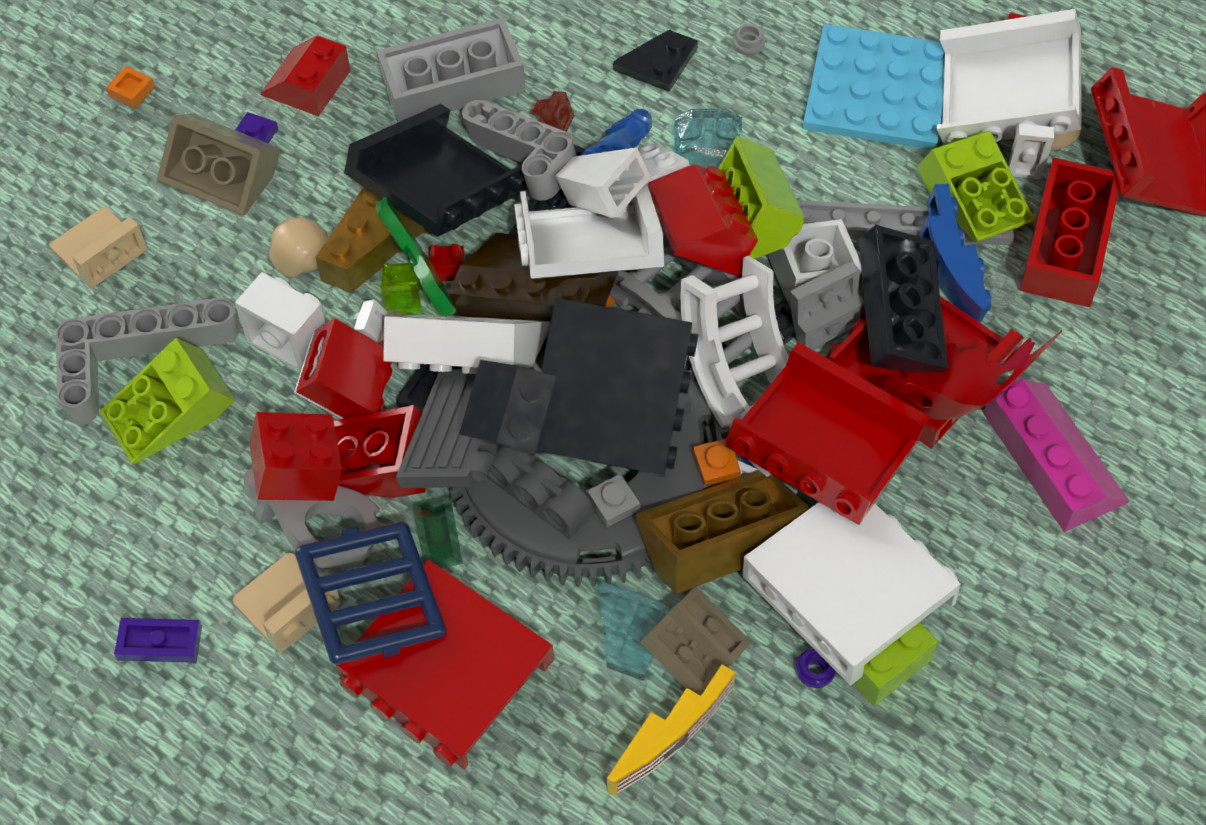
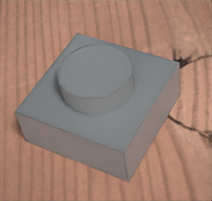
(613, 500)

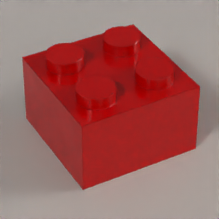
(295, 456)

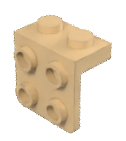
(280, 603)

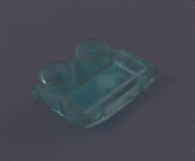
(705, 135)

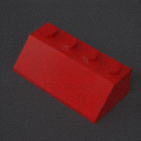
(703, 217)

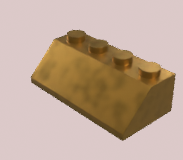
(715, 528)

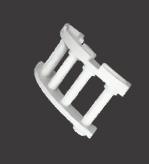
(709, 363)

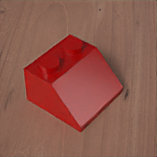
(309, 75)

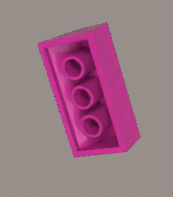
(1053, 454)

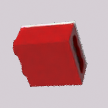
(343, 371)

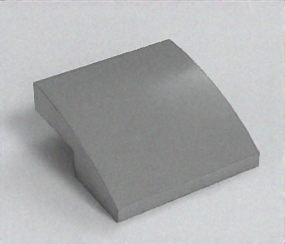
(827, 306)

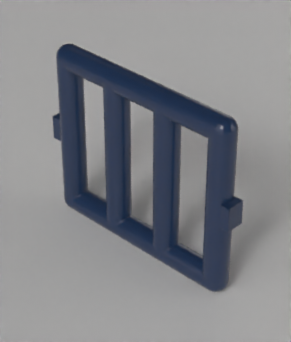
(328, 620)

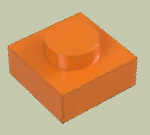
(130, 87)
(716, 462)

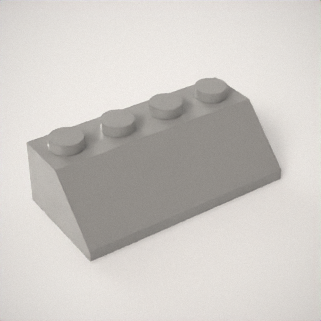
(452, 69)

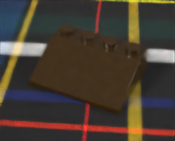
(498, 286)

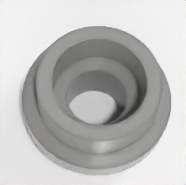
(752, 33)

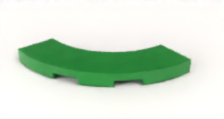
(423, 268)

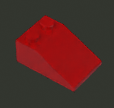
(374, 449)

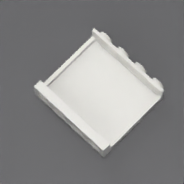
(1012, 76)
(587, 242)
(849, 583)

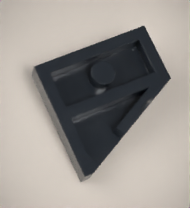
(658, 60)

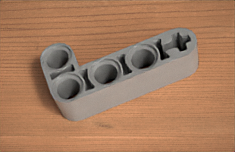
(535, 144)

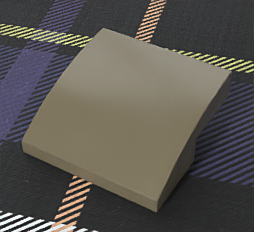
(695, 641)

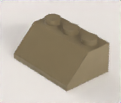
(216, 162)

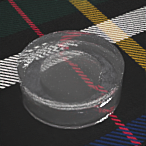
(1002, 290)

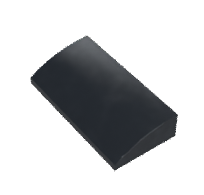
(902, 301)

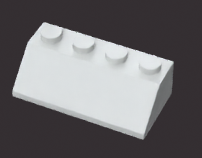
(461, 341)

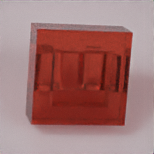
(555, 111)

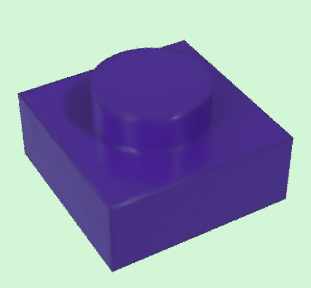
(257, 127)

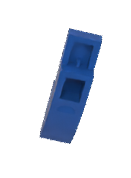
(957, 264)

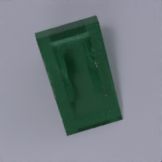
(437, 531)

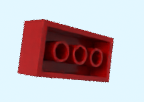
(1071, 232)

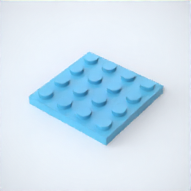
(877, 87)

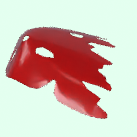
(965, 384)

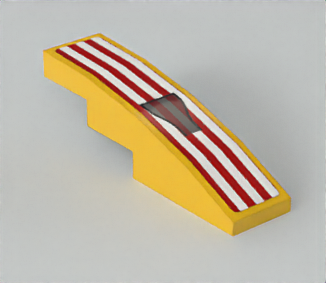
(662, 738)

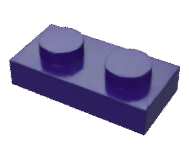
(158, 640)

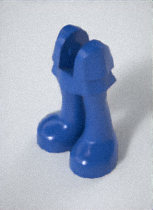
(624, 133)

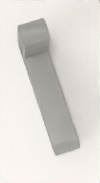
(126, 334)

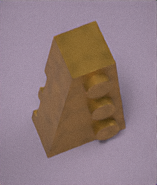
(359, 244)

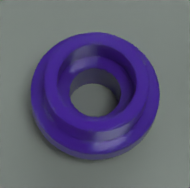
(814, 680)

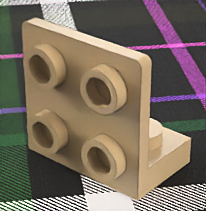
(99, 246)

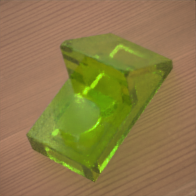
(401, 288)

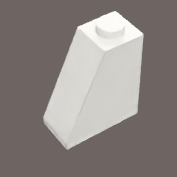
(603, 180)

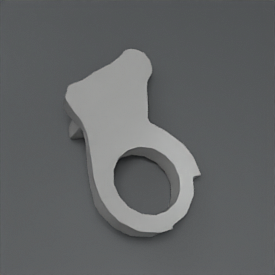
(294, 514)

